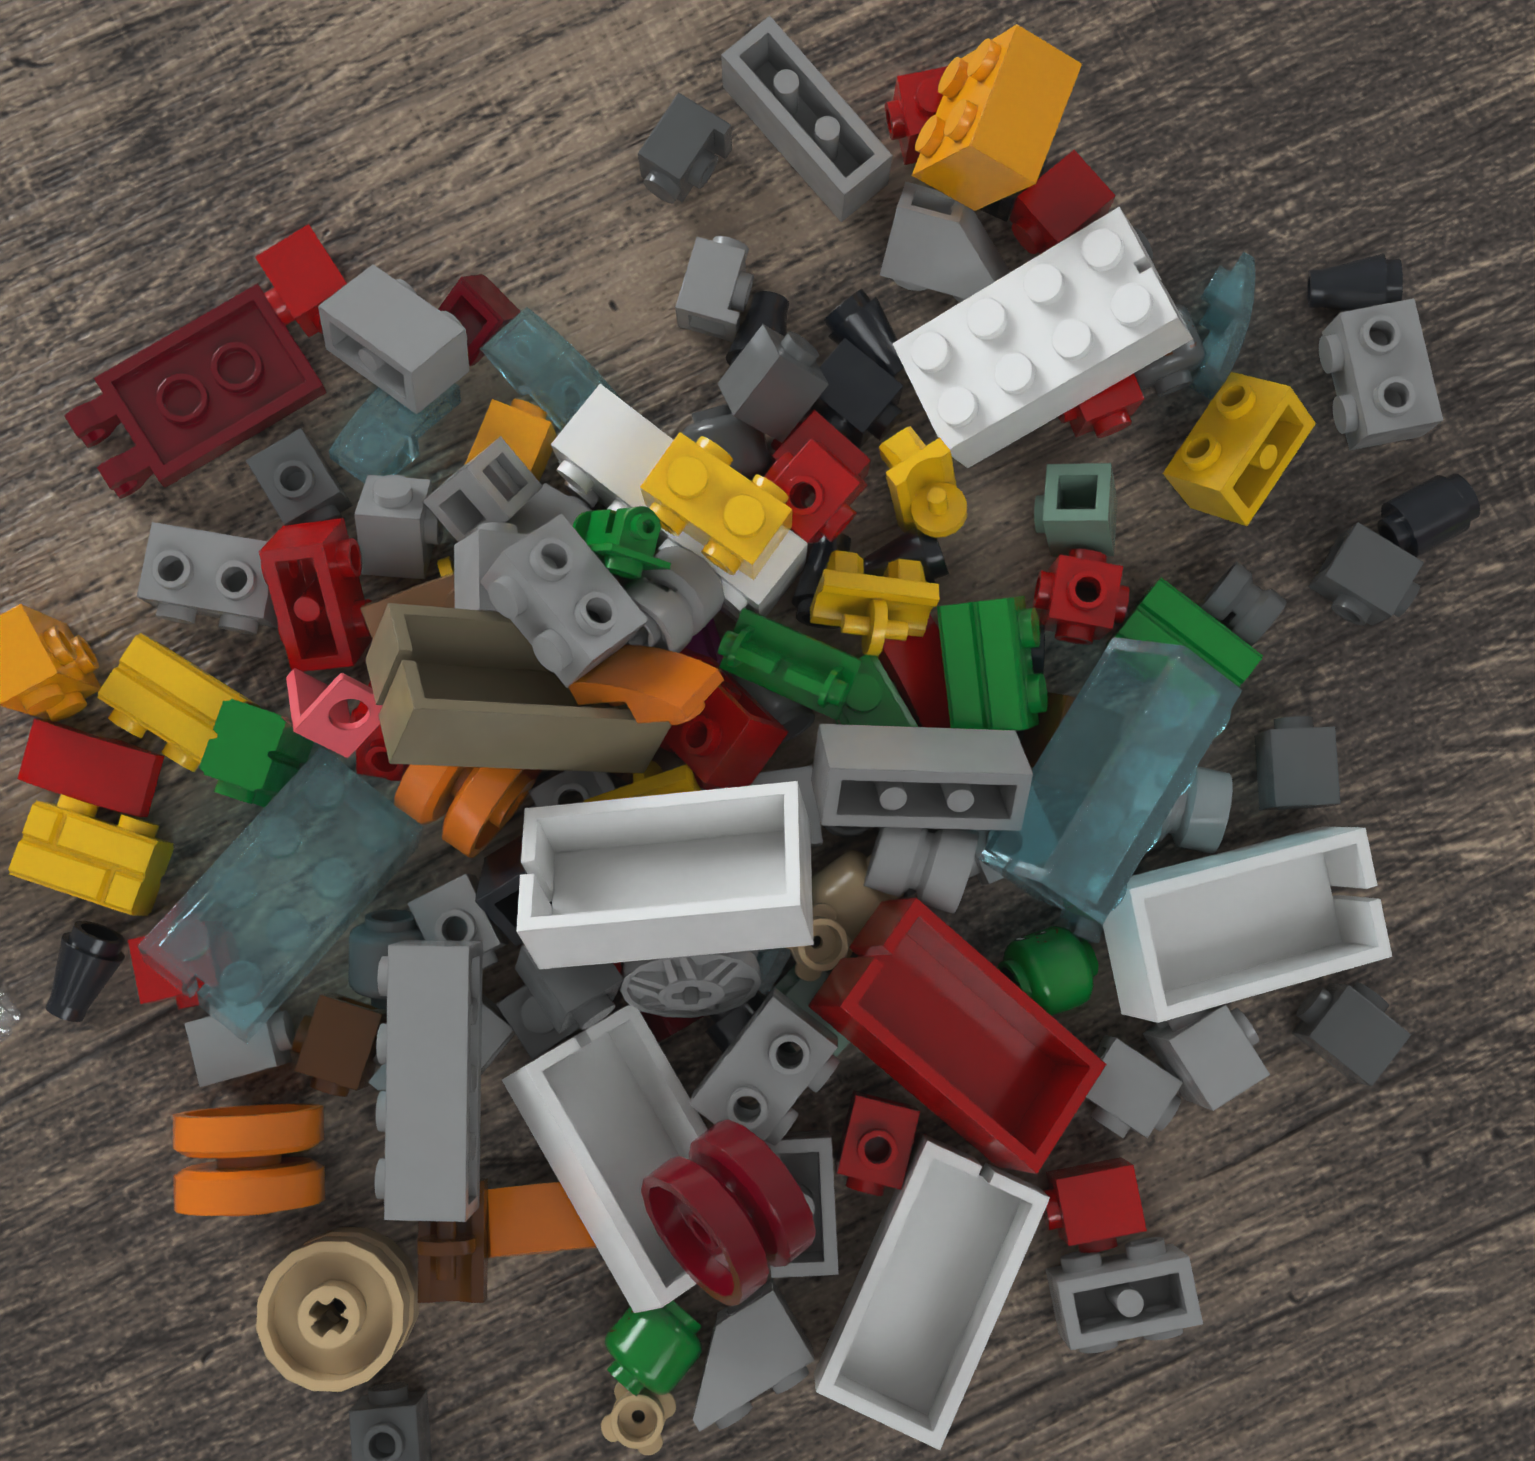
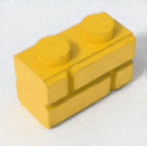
(168, 697)
(92, 857)

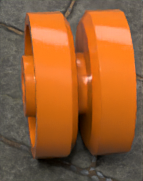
(473, 798)
(249, 1164)

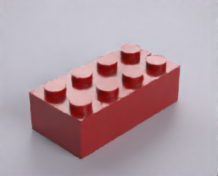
(958, 1035)

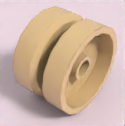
(307, 1333)

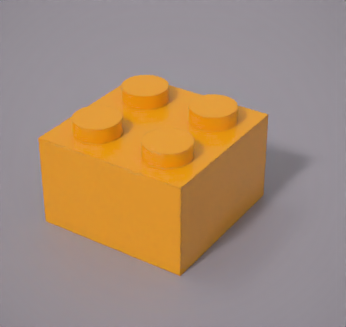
(995, 118)

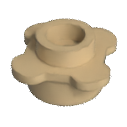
(833, 945)
(638, 1435)

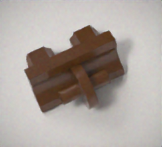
(454, 1257)

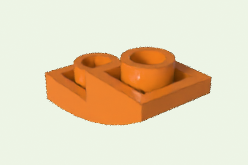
(652, 683)
(533, 1221)

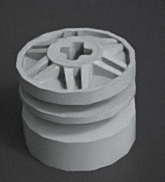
(691, 983)

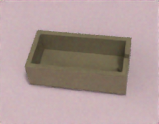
(475, 695)

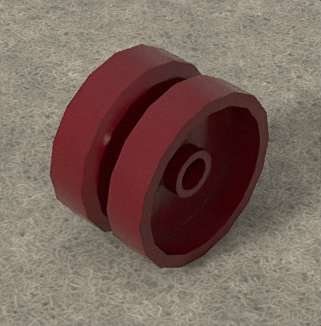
(729, 1211)

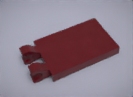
(198, 393)

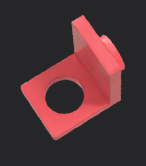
(323, 713)

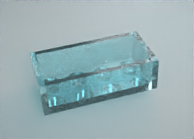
(1113, 775)
(282, 894)

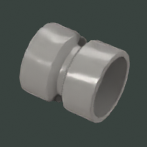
(675, 600)
(1201, 812)
(925, 860)

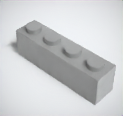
(430, 1080)

